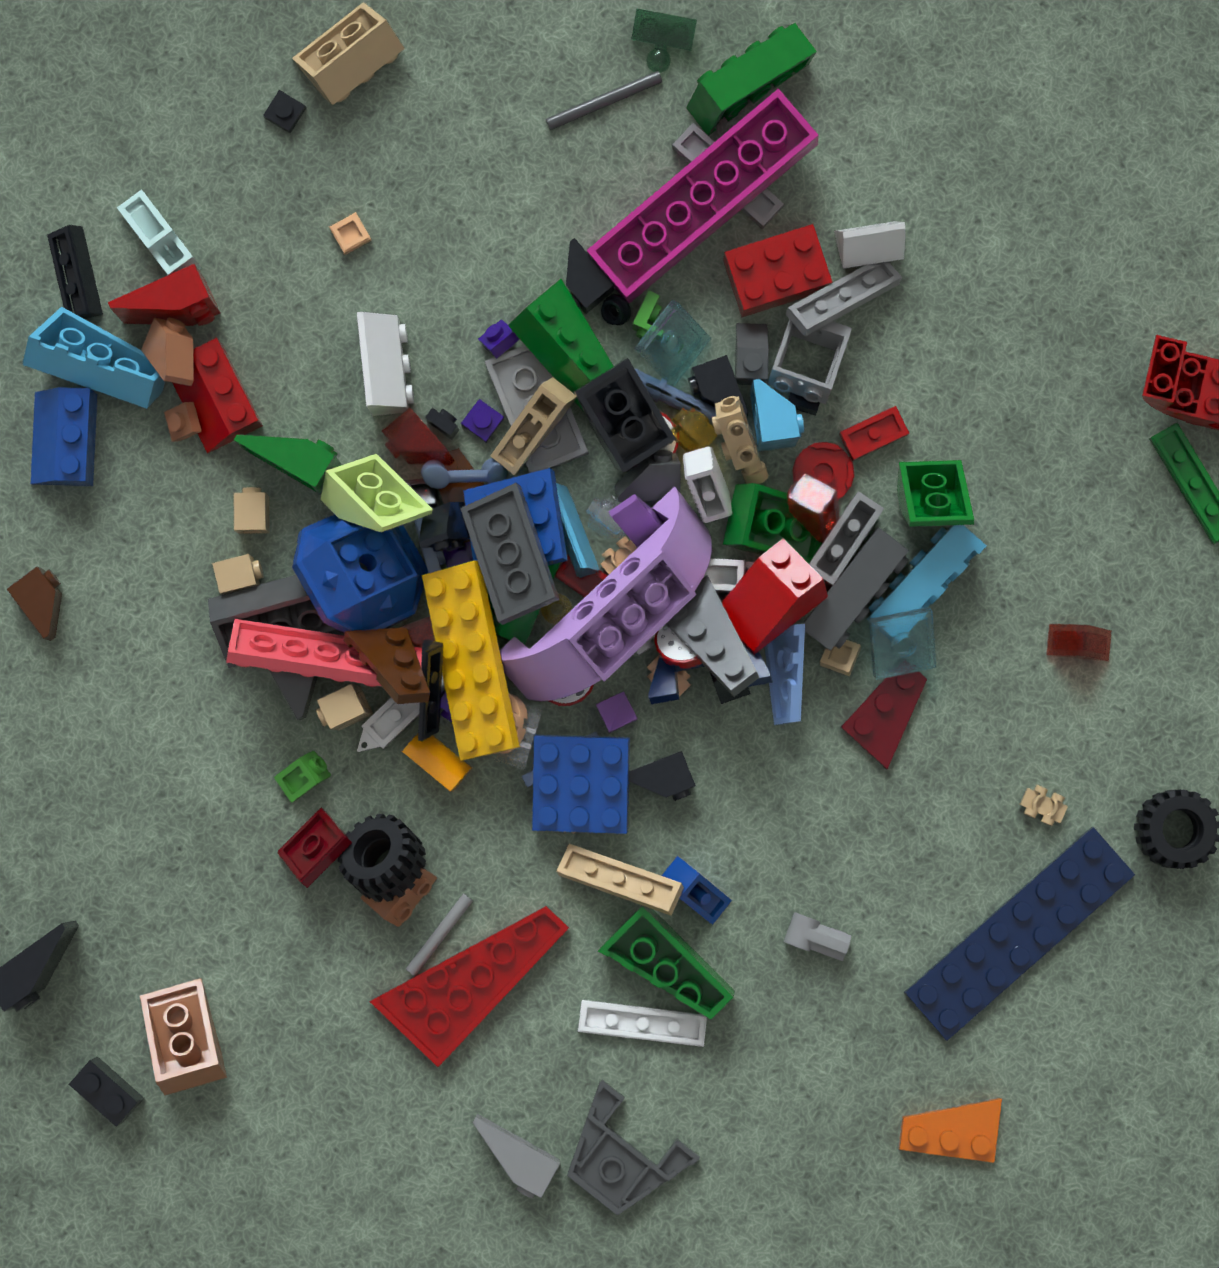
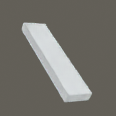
(642, 1023)

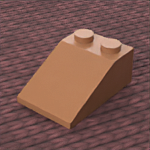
(182, 1037)

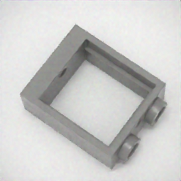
(830, 336)

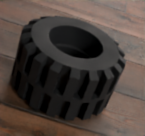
(1151, 829)
(396, 871)

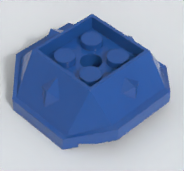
(343, 591)

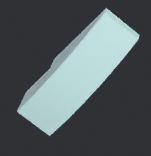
(156, 233)

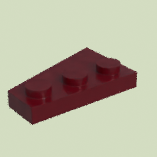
(884, 715)

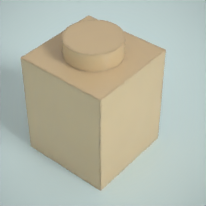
(251, 511)
(237, 573)

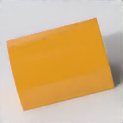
(438, 761)

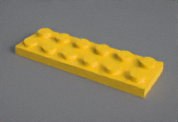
(471, 661)

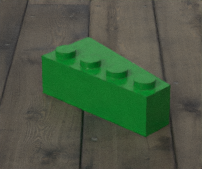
(749, 76)
(561, 338)
(667, 961)

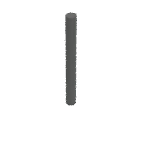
(604, 100)

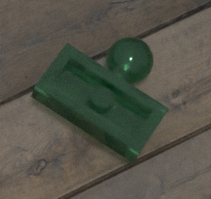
(663, 31)

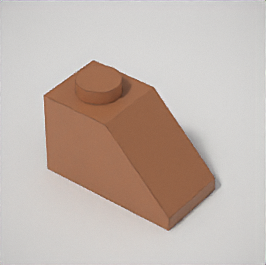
(170, 350)

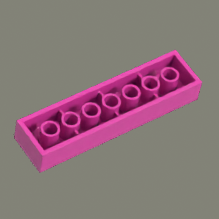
(704, 195)

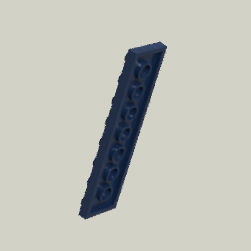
(1019, 933)

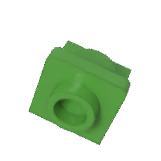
(647, 313)
(302, 775)

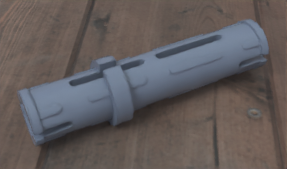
(708, 410)

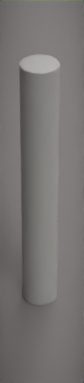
(439, 934)

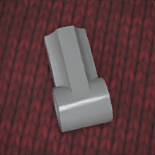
(811, 935)

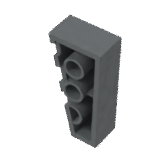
(855, 588)

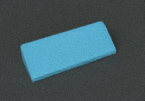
(575, 536)

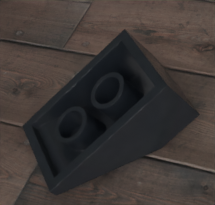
(624, 416)
(32, 968)

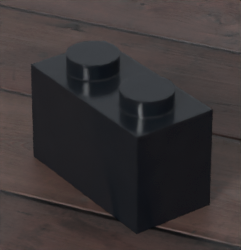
(106, 1091)

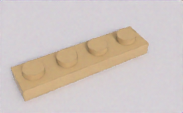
(620, 879)

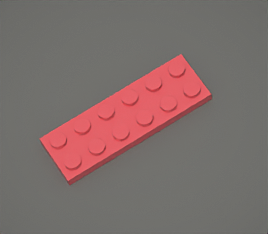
(298, 652)

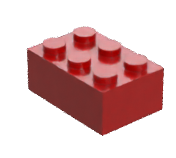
(776, 270)

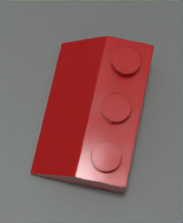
(218, 397)

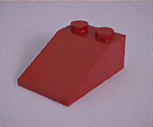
(177, 296)
(773, 596)

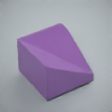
(616, 712)

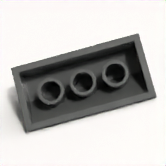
(274, 603)

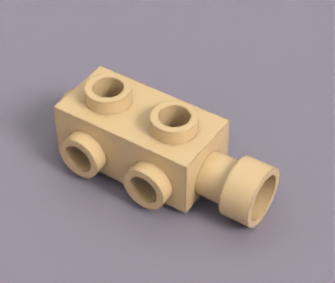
(739, 440)

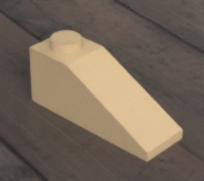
(533, 425)

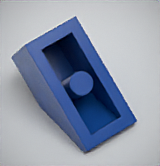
(697, 890)

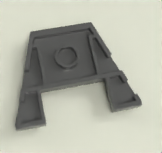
(614, 1168)

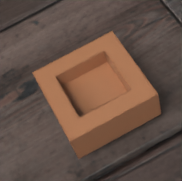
(182, 421)

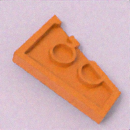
(954, 1132)

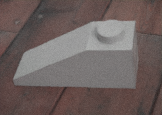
(523, 1162)

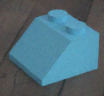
(774, 418)

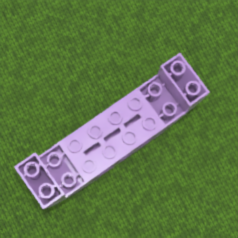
(618, 611)

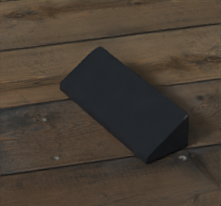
(77, 269)
(432, 669)

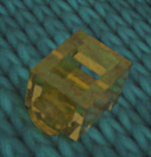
(692, 430)

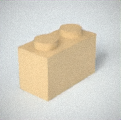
(343, 707)

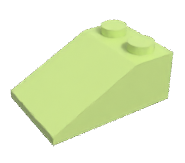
(371, 495)

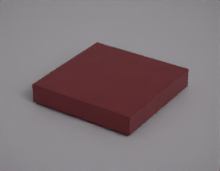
(314, 847)

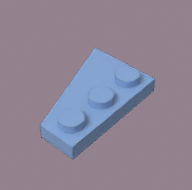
(785, 665)

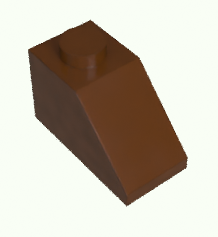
(39, 600)

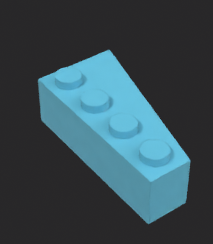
(92, 358)
(930, 572)

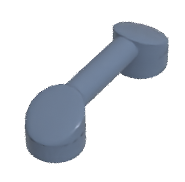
(438, 477)

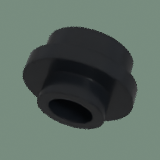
(610, 313)

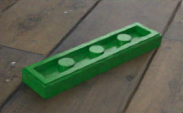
(1190, 477)

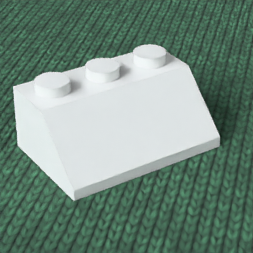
(384, 363)

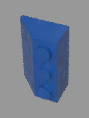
(64, 437)

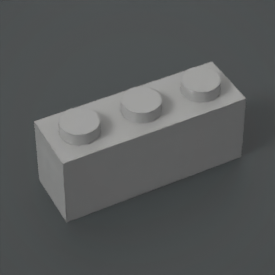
(845, 538)

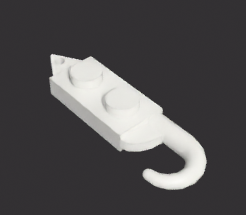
(388, 723)

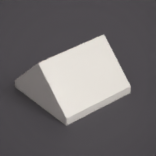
(871, 244)

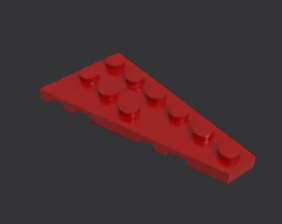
(457, 994)

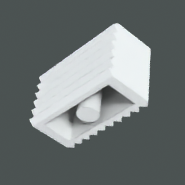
(707, 484)

